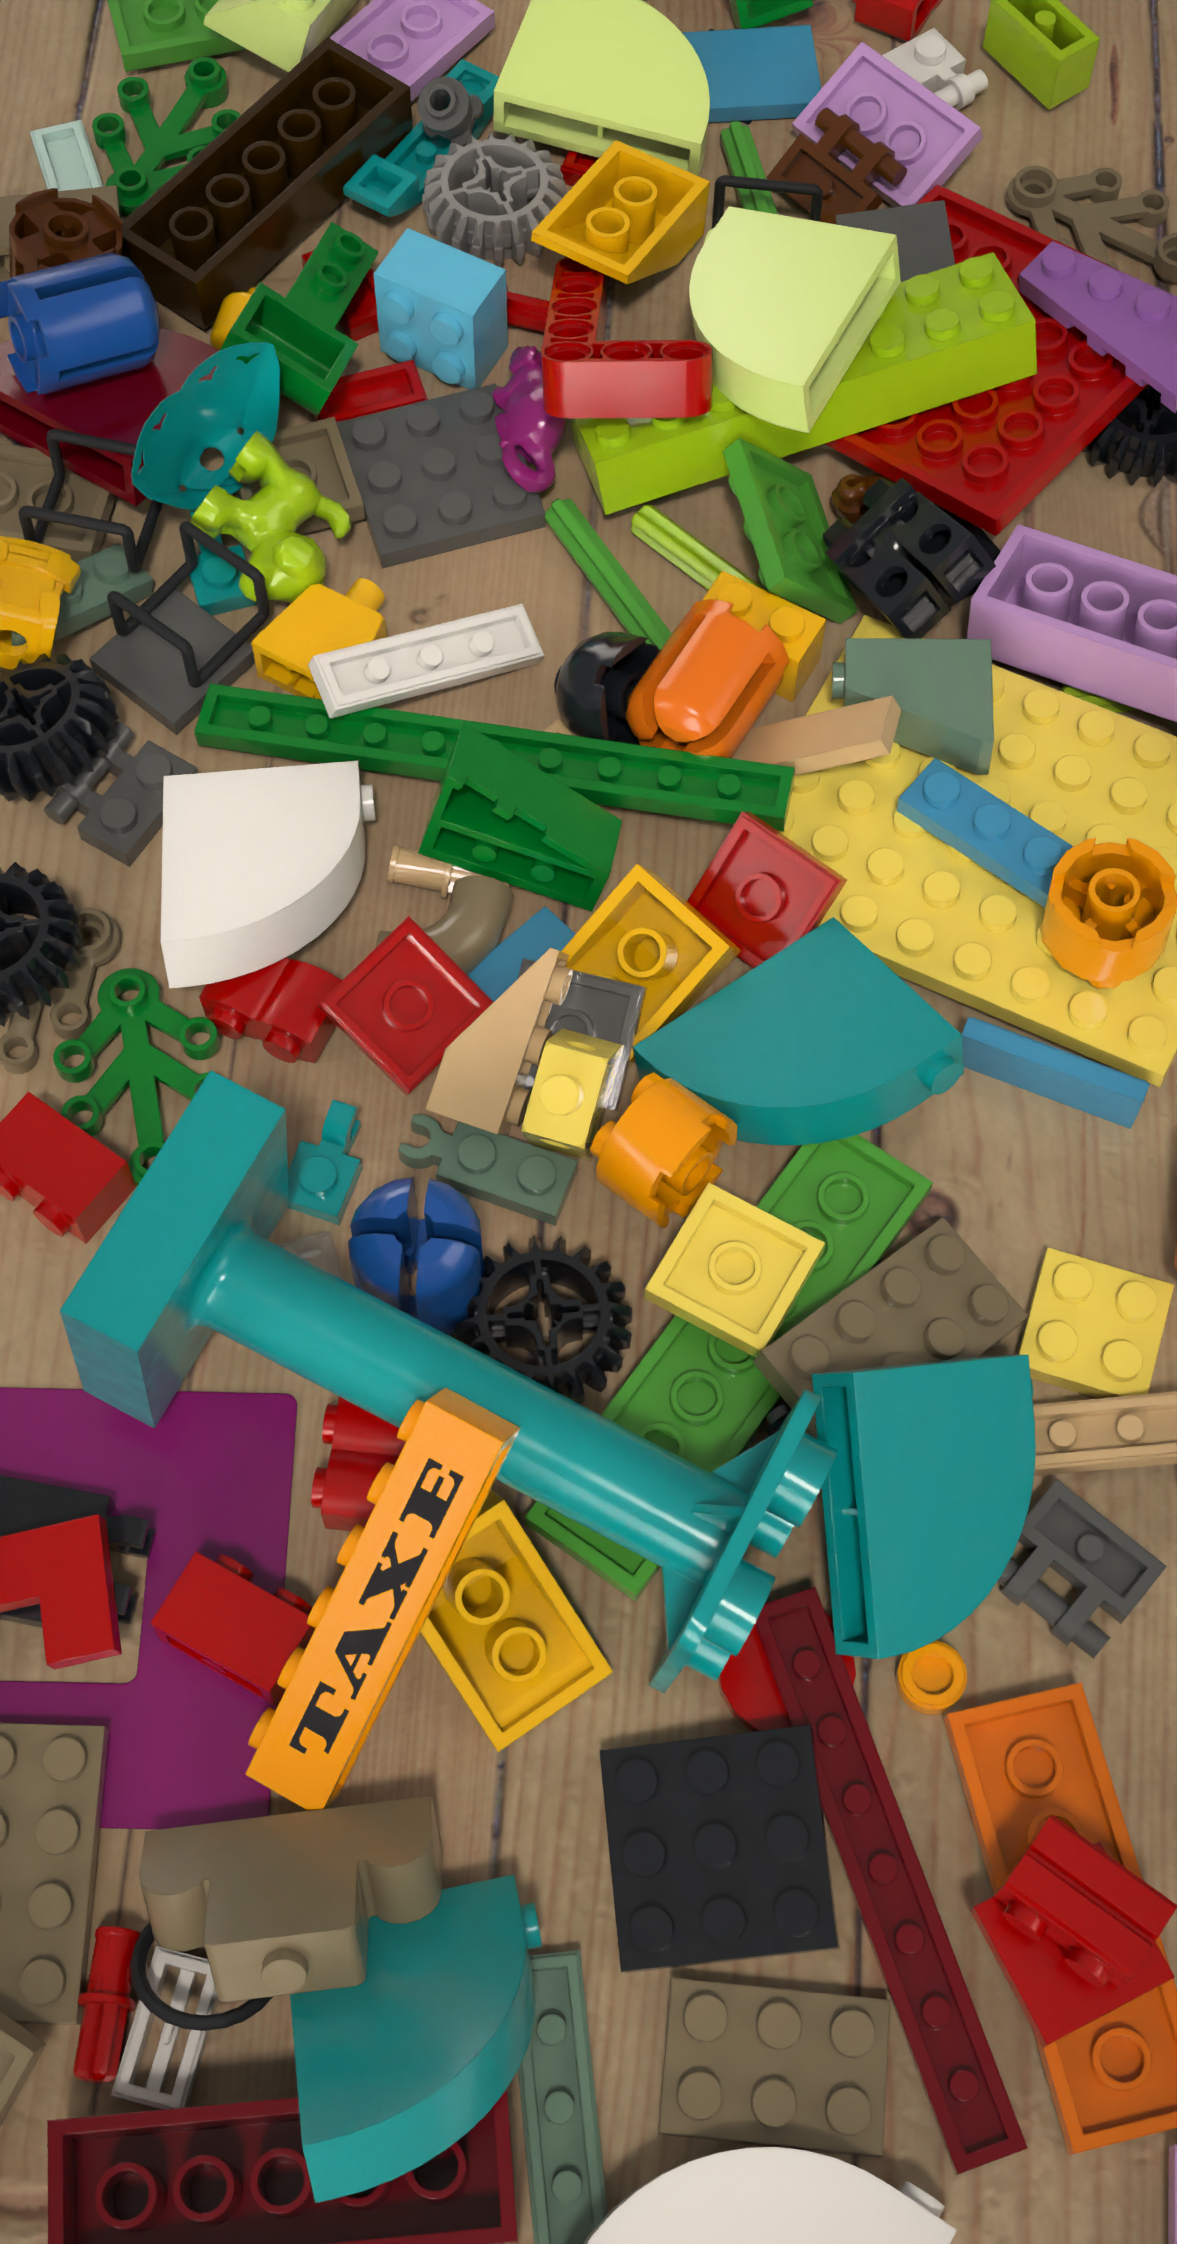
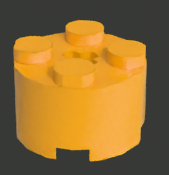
(1109, 910)
(662, 1149)

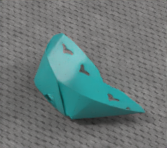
(208, 417)

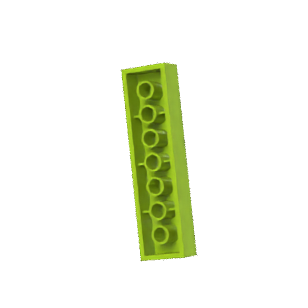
(931, 346)

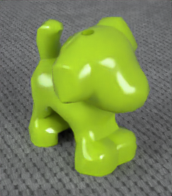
(269, 521)

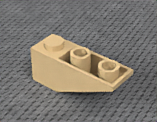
(490, 1060)

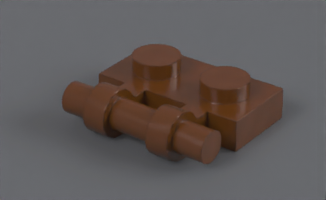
(816, 164)

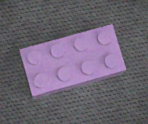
(1082, 619)

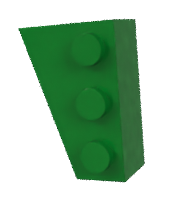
(518, 824)

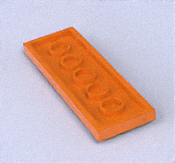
(1016, 1770)

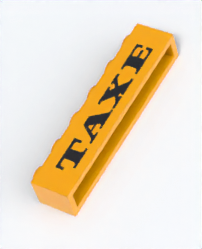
(381, 1598)

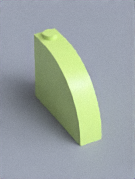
(602, 76)
(788, 308)

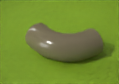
(472, 920)

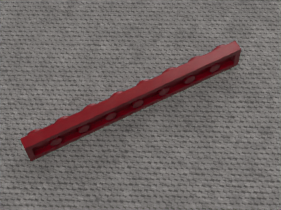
(890, 1887)

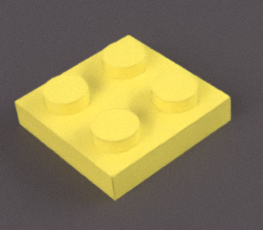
(734, 1270)
(1094, 1326)

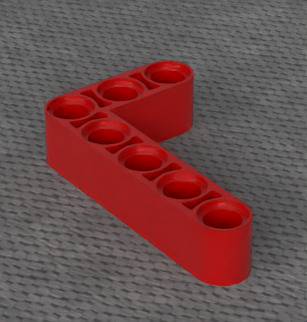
(614, 377)

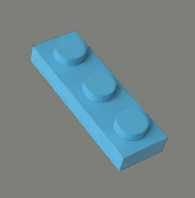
(984, 829)

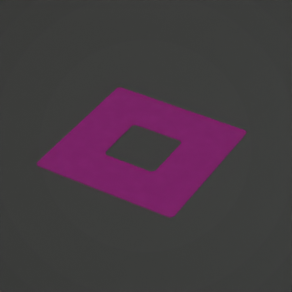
(211, 1485)

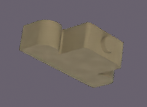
(292, 1892)

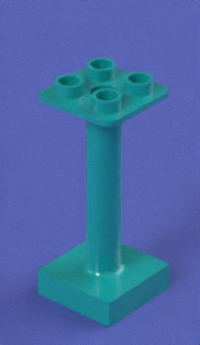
(199, 1261)

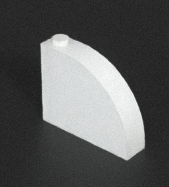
(256, 864)
(772, 2199)

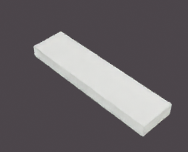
(425, 660)

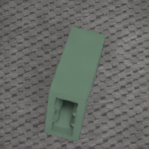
(938, 686)

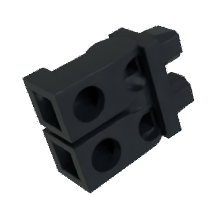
(886, 544)

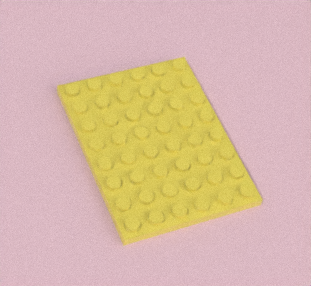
(964, 928)

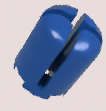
(79, 322)
(443, 1248)

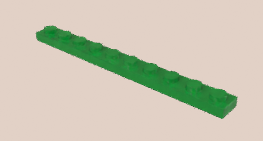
(422, 743)

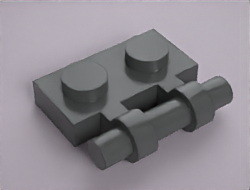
(131, 808)
(1088, 1554)

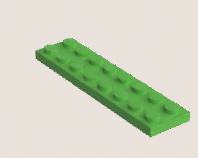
(710, 1396)

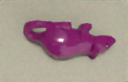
(525, 424)

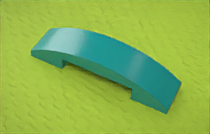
(398, 181)

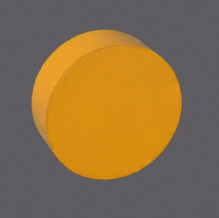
(931, 1678)

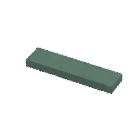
(561, 2107)

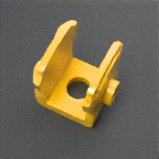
(30, 597)

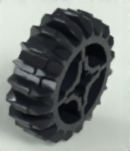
(1137, 444)
(51, 724)
(34, 950)
(567, 1317)

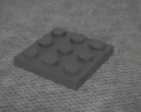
(436, 477)

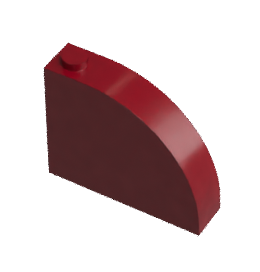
(102, 408)

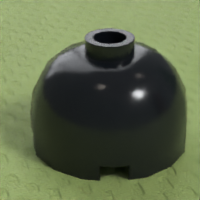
(596, 684)

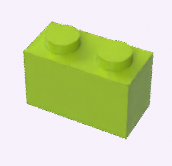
(1042, 47)

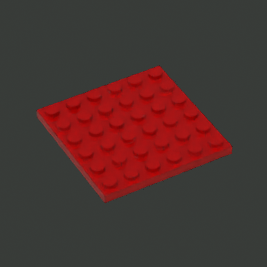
(1007, 443)

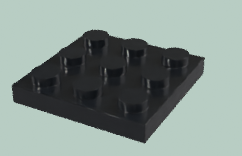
(718, 1849)

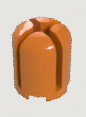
(707, 683)

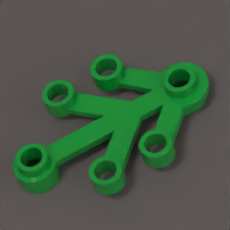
(136, 183)
(138, 1061)

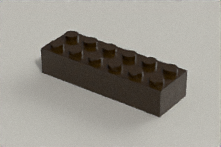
(265, 181)

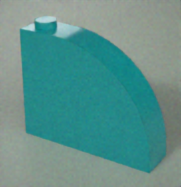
(810, 1045)
(922, 1494)
(419, 2045)

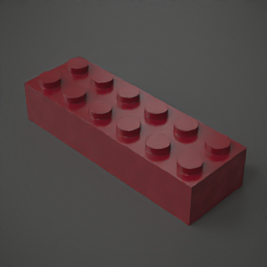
(245, 2180)

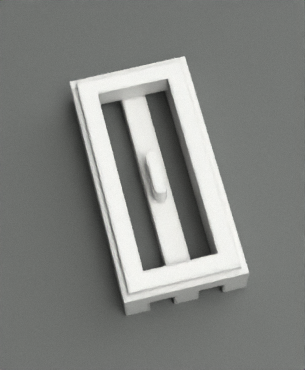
(184, 2084)

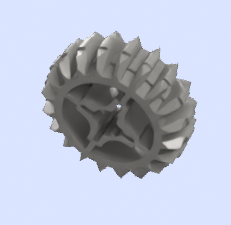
(491, 197)

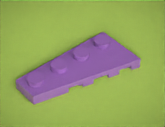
(1113, 310)

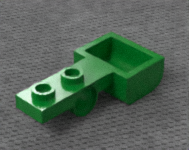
(305, 320)

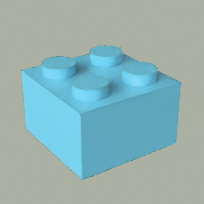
(441, 309)

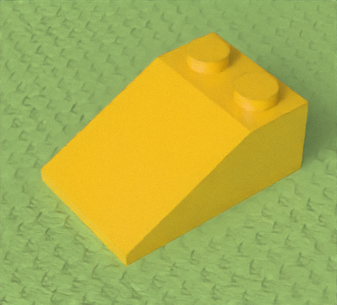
(628, 215)
(652, 941)
(509, 1631)

